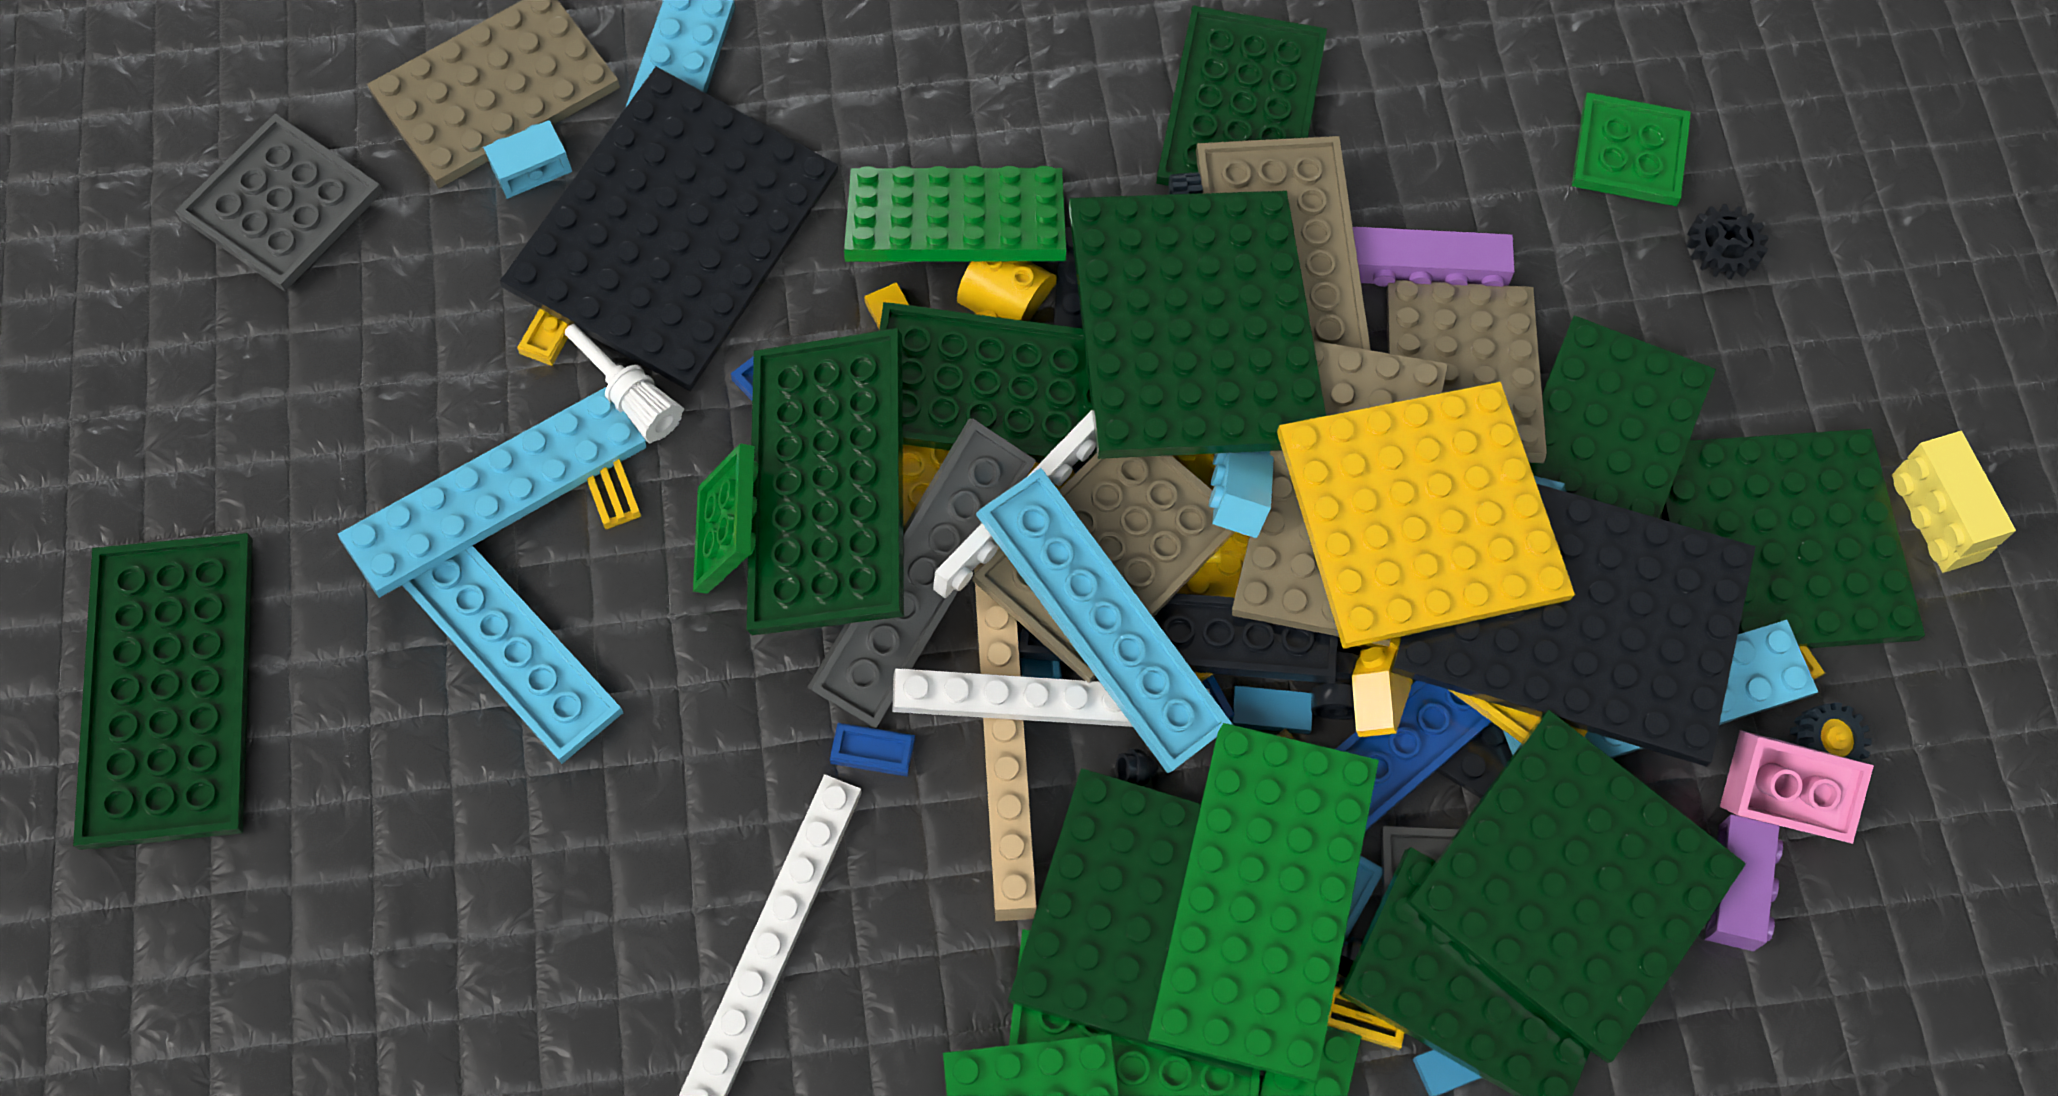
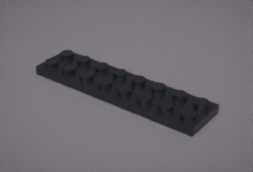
(1228, 644)

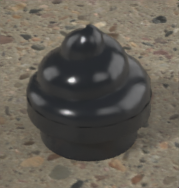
(1135, 767)

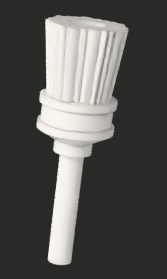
(632, 391)

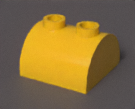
(1005, 287)

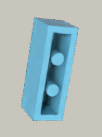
(1242, 491)

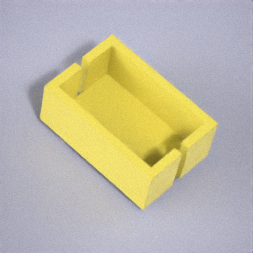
(1952, 502)

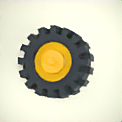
(1833, 731)

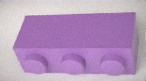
(1744, 912)

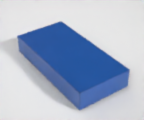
(872, 749)

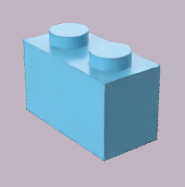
(528, 159)

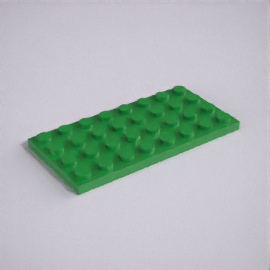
(1265, 903)

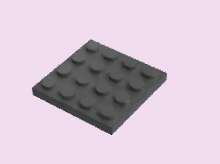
(279, 202)

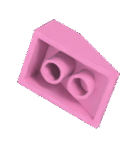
(1796, 787)

